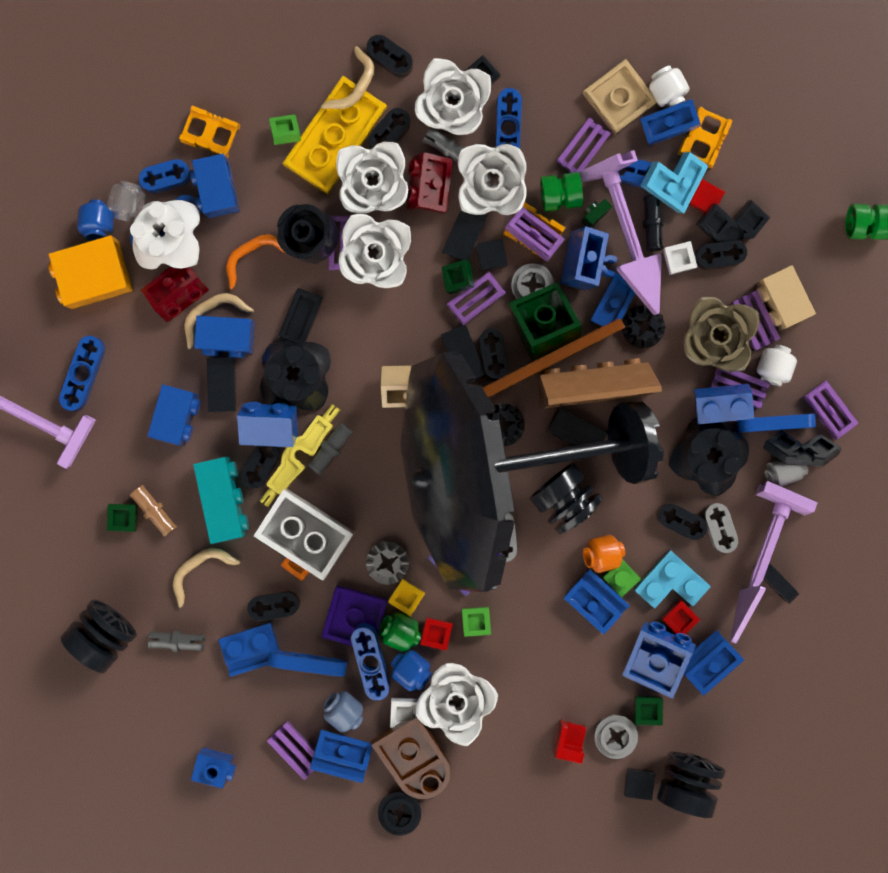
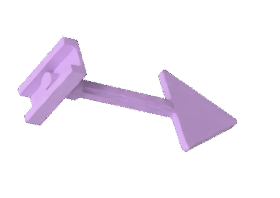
(642, 273)
(71, 438)
(784, 502)

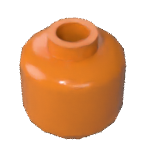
(603, 553)

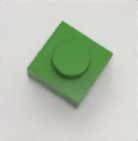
(284, 129)
(621, 579)
(476, 621)

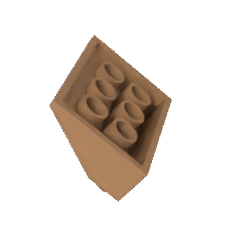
(597, 384)

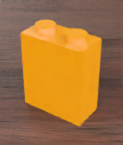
(89, 272)

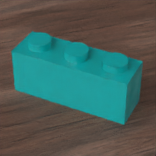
(221, 499)

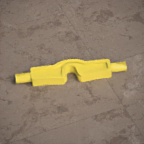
(290, 466)

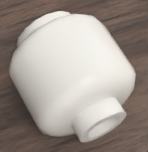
(669, 86)
(776, 365)

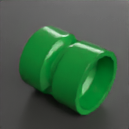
(561, 191)
(867, 221)

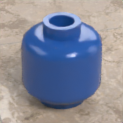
(95, 220)
(411, 670)

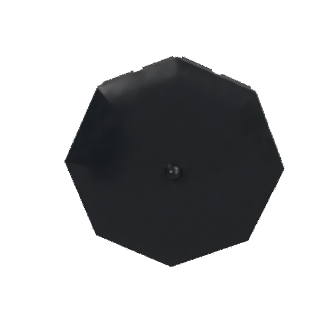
(458, 460)

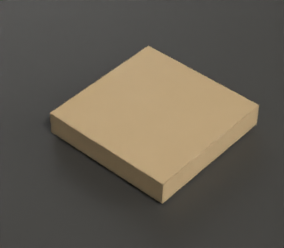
(620, 97)

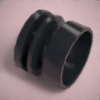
(566, 499)
(98, 636)
(689, 788)

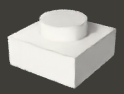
(680, 258)
(402, 709)

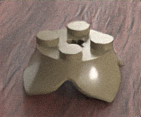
(736, 322)

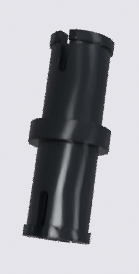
(653, 223)

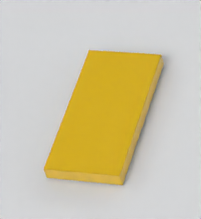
(331, 130)

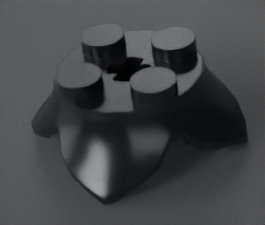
(311, 389)
(691, 463)

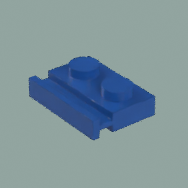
(596, 601)
(248, 648)
(712, 663)
(341, 756)

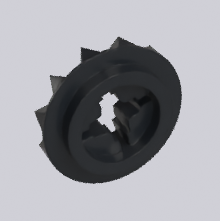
(631, 328)
(510, 414)
(406, 823)

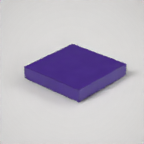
(348, 610)

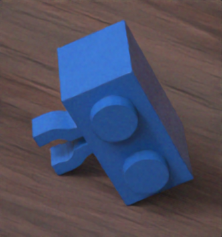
(585, 259)

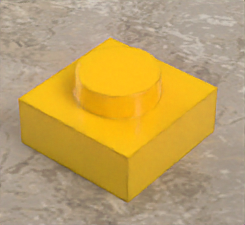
(406, 597)

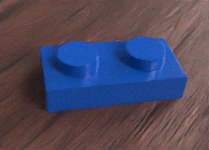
(670, 122)
(614, 302)

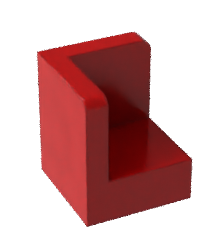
(570, 742)

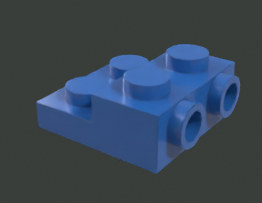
(659, 658)

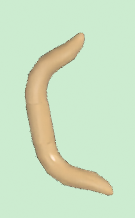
(360, 87)
(208, 305)
(192, 563)

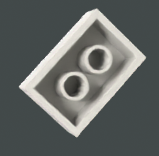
(304, 534)

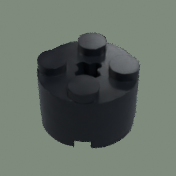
(312, 247)

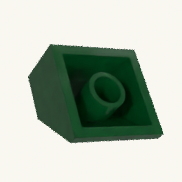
(545, 321)

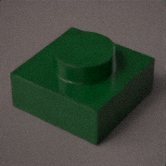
(596, 212)
(457, 276)
(122, 517)
(648, 710)

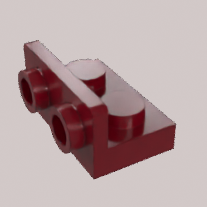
(429, 183)
(174, 291)

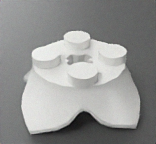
(446, 80)
(357, 164)
(477, 193)
(388, 237)
(178, 245)
(458, 723)

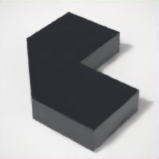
(722, 227)
(814, 453)

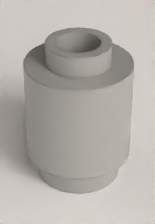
(783, 473)

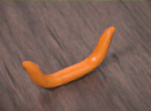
(243, 250)

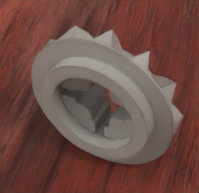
(524, 275)
(390, 550)
(628, 737)

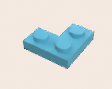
(675, 187)
(671, 574)

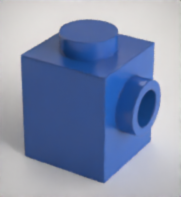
(213, 768)

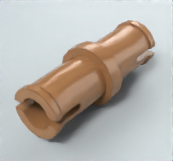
(153, 510)

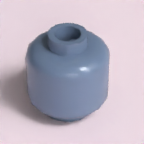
(343, 711)

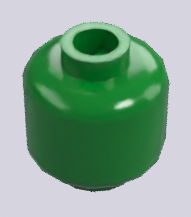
(399, 631)

